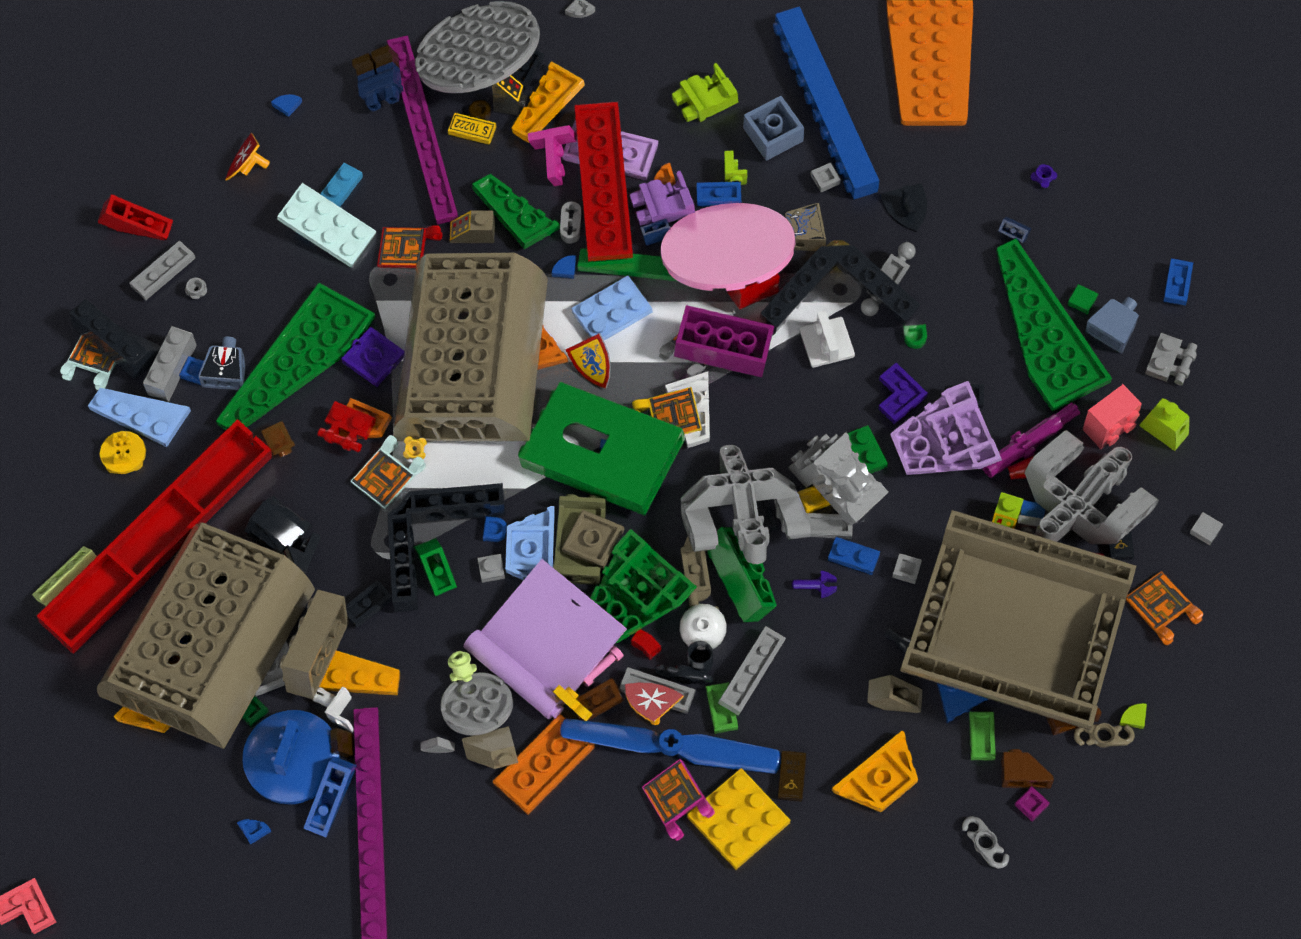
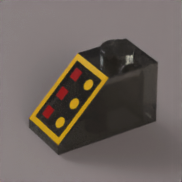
(508, 96)

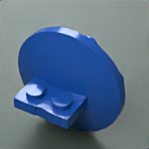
(288, 756)

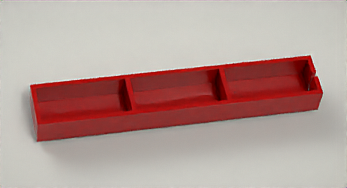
(154, 536)

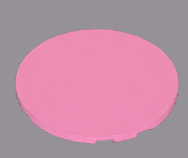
(728, 246)

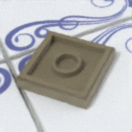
(593, 539)

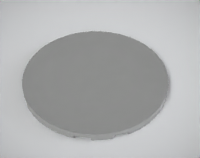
(477, 47)

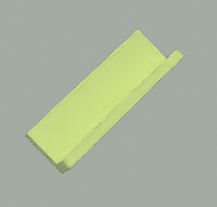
(64, 576)

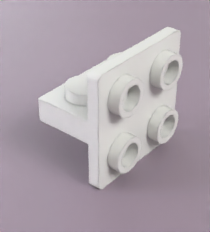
(826, 340)

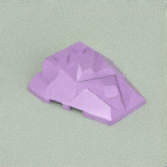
(946, 436)

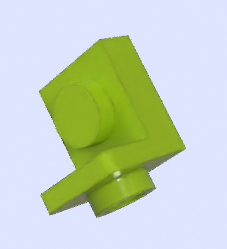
(731, 170)

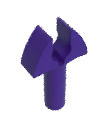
(817, 584)

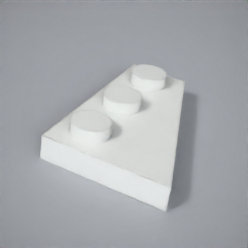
(701, 394)

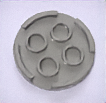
(476, 705)

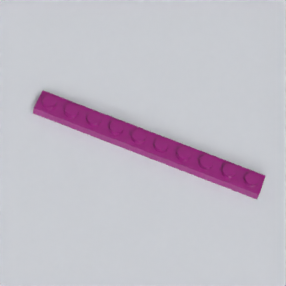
(424, 134)
(370, 824)

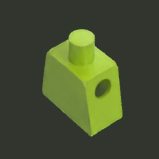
(1167, 424)

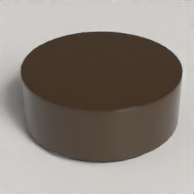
(480, 109)

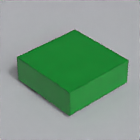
(1082, 299)

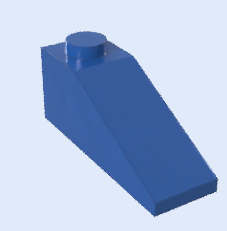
(329, 798)

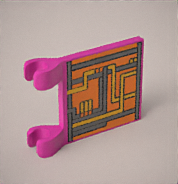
(674, 795)

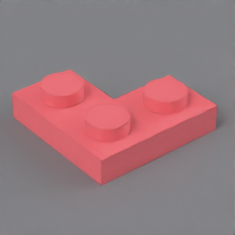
(27, 900)

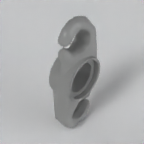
(987, 853)

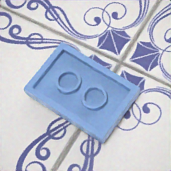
(612, 309)

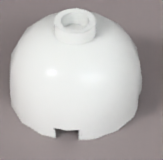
(703, 623)

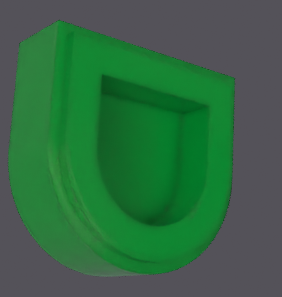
(915, 335)

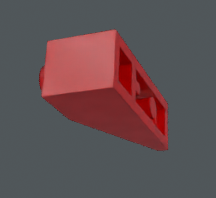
(134, 219)

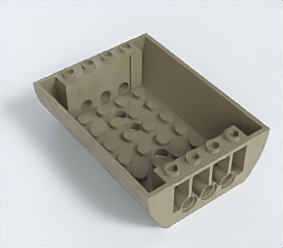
(497, 343)
(230, 640)

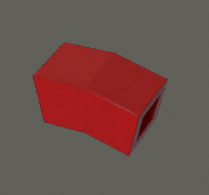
(646, 643)

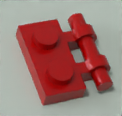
(349, 420)

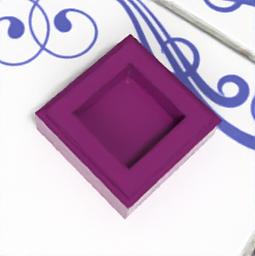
(1031, 803)

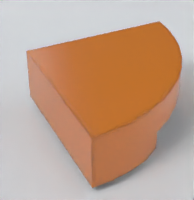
(665, 175)

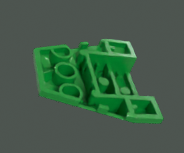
(639, 585)

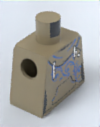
(807, 227)

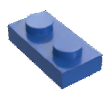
(718, 193)
(1178, 282)
(854, 555)

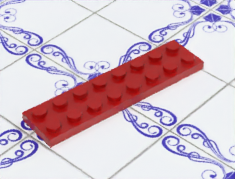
(603, 181)

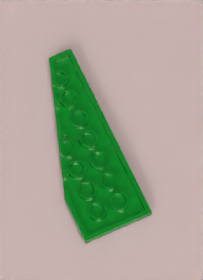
(1051, 344)
(306, 347)

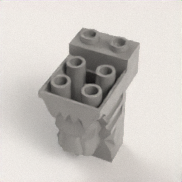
(838, 476)

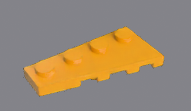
(551, 96)
(360, 676)

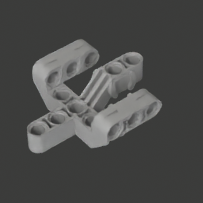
(742, 489)
(1075, 509)

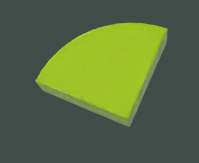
(1134, 716)

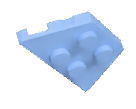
(529, 543)

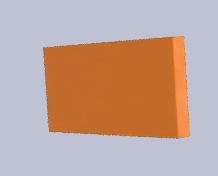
(541, 766)

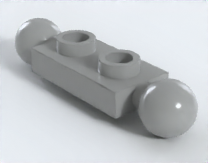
(896, 269)

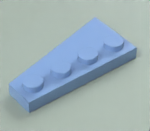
(143, 415)

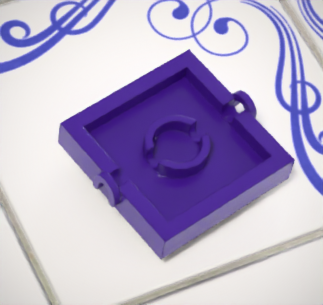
(373, 356)

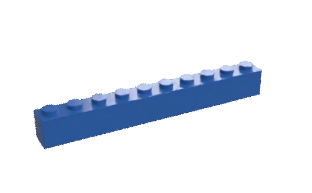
(826, 103)

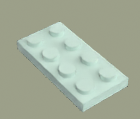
(326, 225)

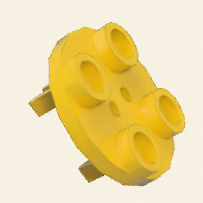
(123, 462)

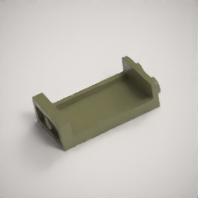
(570, 567)

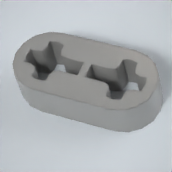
(566, 222)

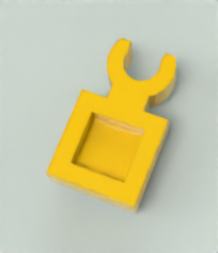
(569, 697)

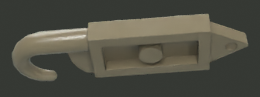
(697, 572)

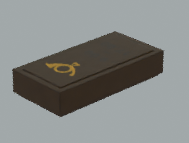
(792, 776)

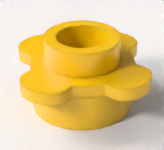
(419, 443)

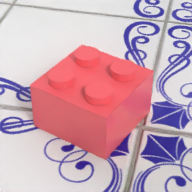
(1112, 417)

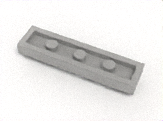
(751, 670)

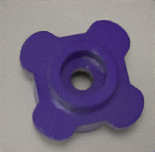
(1044, 170)

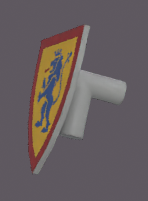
(592, 360)

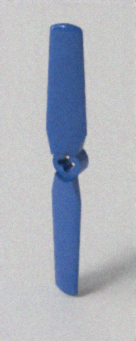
(693, 748)

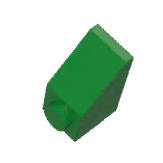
(435, 566)

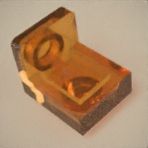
(278, 439)

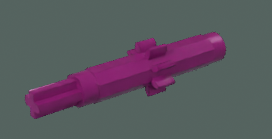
(1024, 444)

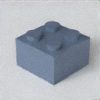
(773, 128)

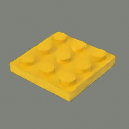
(742, 819)

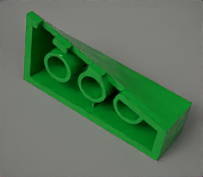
(742, 579)

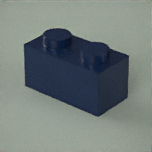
(1014, 229)
(655, 231)

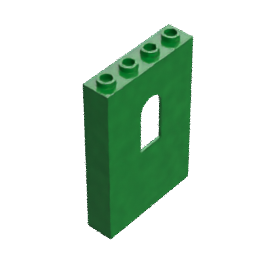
(630, 462)

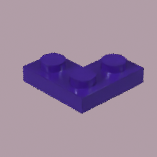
(905, 395)

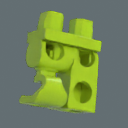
(702, 101)

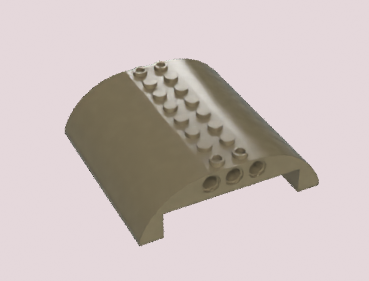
(1019, 619)

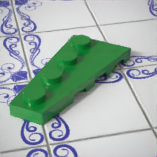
(514, 212)

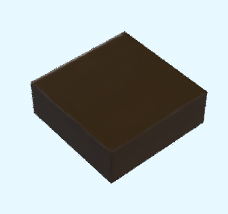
(342, 742)

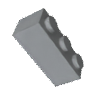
(168, 364)

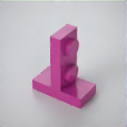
(552, 141)

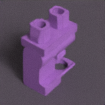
(659, 205)

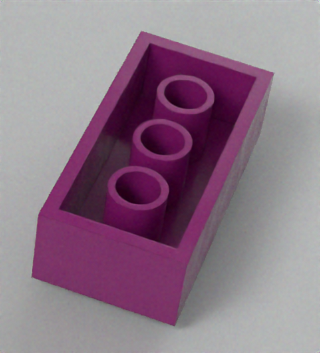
(723, 341)

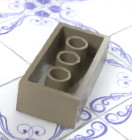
(314, 644)

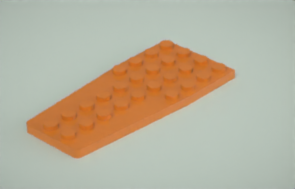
(931, 59)

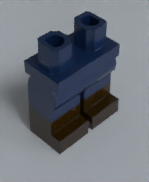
(378, 77)

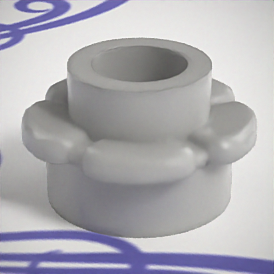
(196, 283)

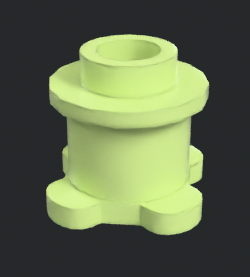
(461, 666)

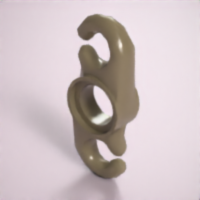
(1114, 732)

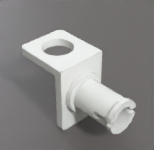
(335, 706)

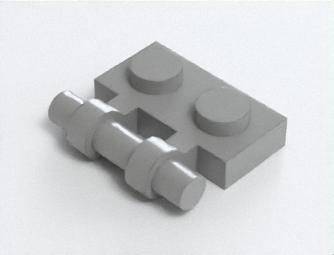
(1164, 356)

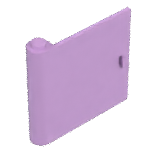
(545, 638)

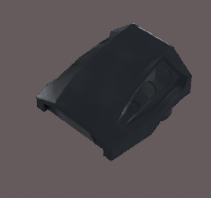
(276, 526)

